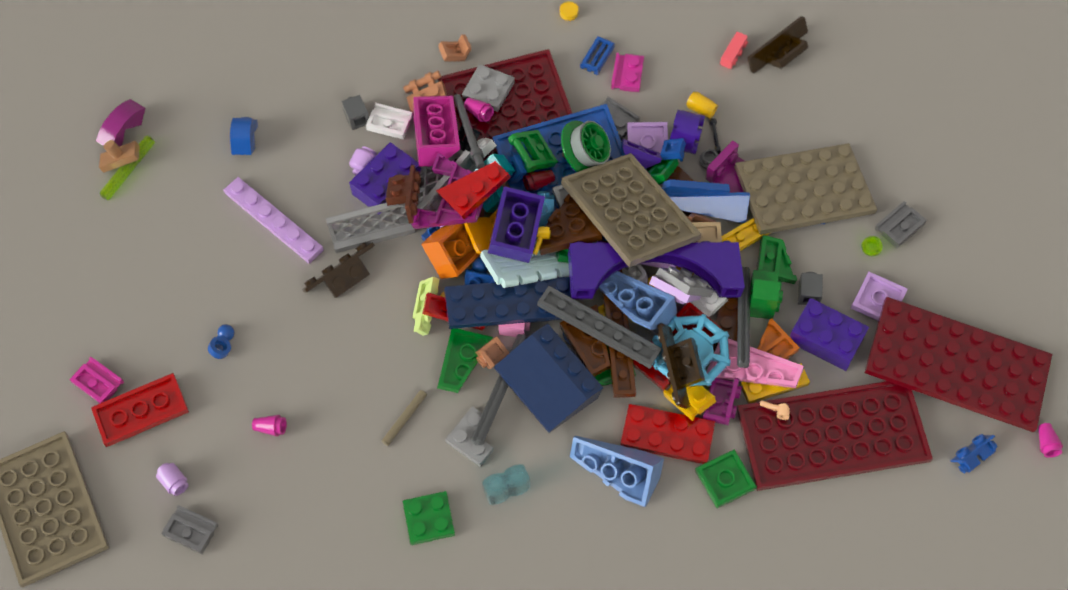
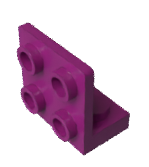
(722, 168)

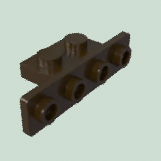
(781, 48)
(343, 275)
(682, 364)

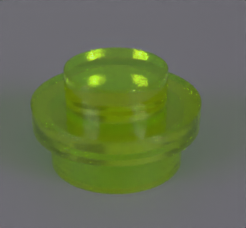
(872, 246)

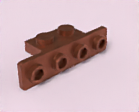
(405, 190)

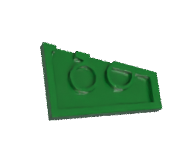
(460, 358)

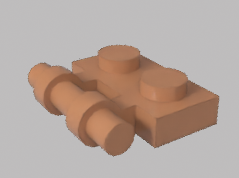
(434, 88)

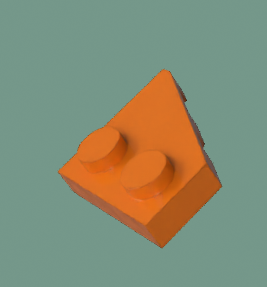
(777, 342)

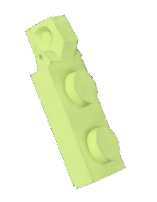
(422, 321)

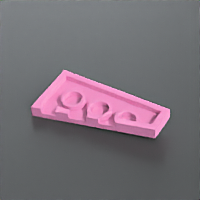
(762, 369)

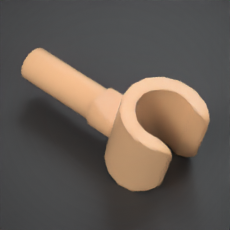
(782, 409)

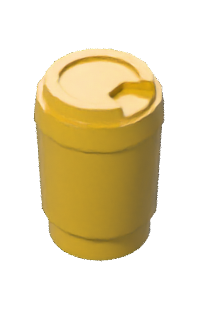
(701, 105)

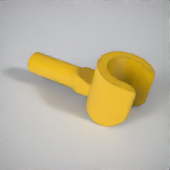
(542, 233)

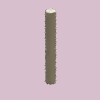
(404, 418)

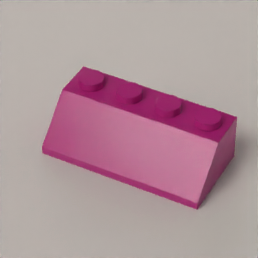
(435, 128)

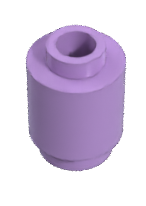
(172, 479)

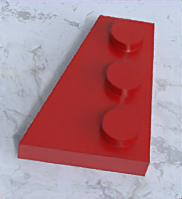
(473, 189)

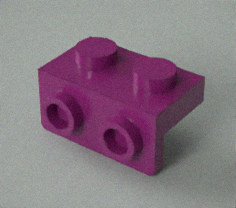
(725, 394)

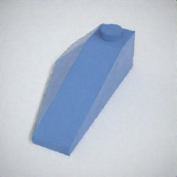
(639, 300)
(624, 468)

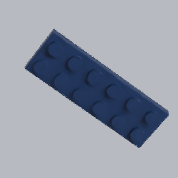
(493, 305)

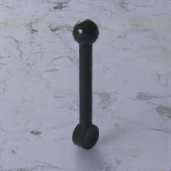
(713, 122)

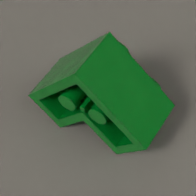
(765, 294)

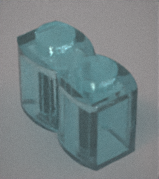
(503, 485)

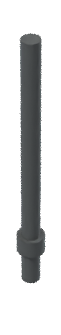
(476, 152)

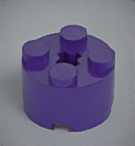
(687, 127)

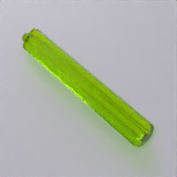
(125, 170)

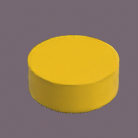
(568, 11)

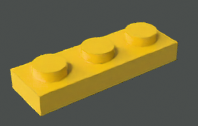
(756, 392)

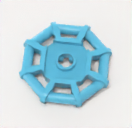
(703, 342)

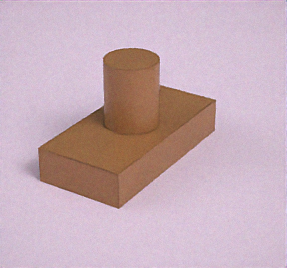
(118, 156)

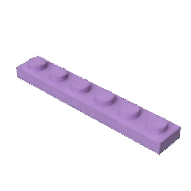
(273, 220)

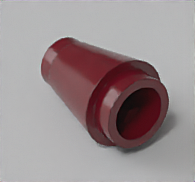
(537, 180)

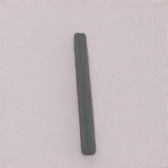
(743, 340)
(493, 403)

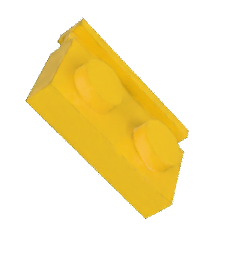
(699, 399)

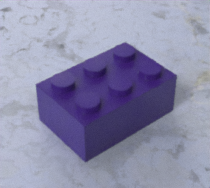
(372, 181)
(516, 224)
(828, 334)

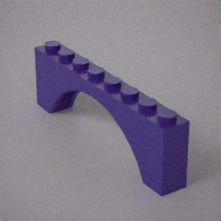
(712, 261)

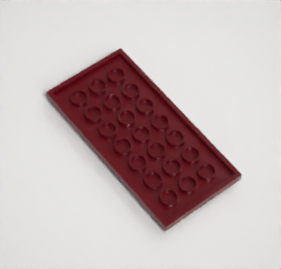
(959, 364)
(834, 435)

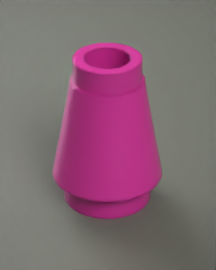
(480, 109)
(271, 425)
(1049, 442)

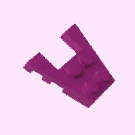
(446, 214)

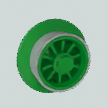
(584, 144)

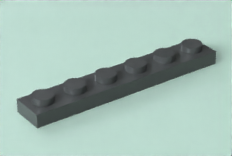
(599, 327)

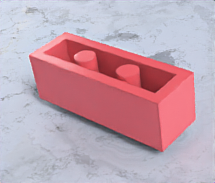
(734, 50)

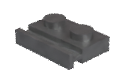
(620, 116)
(900, 224)
(190, 529)

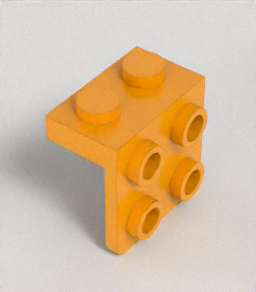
(481, 232)

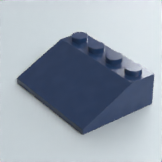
(549, 378)

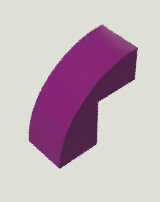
(123, 117)

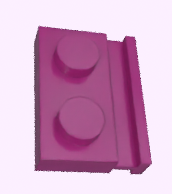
(627, 72)
(96, 380)

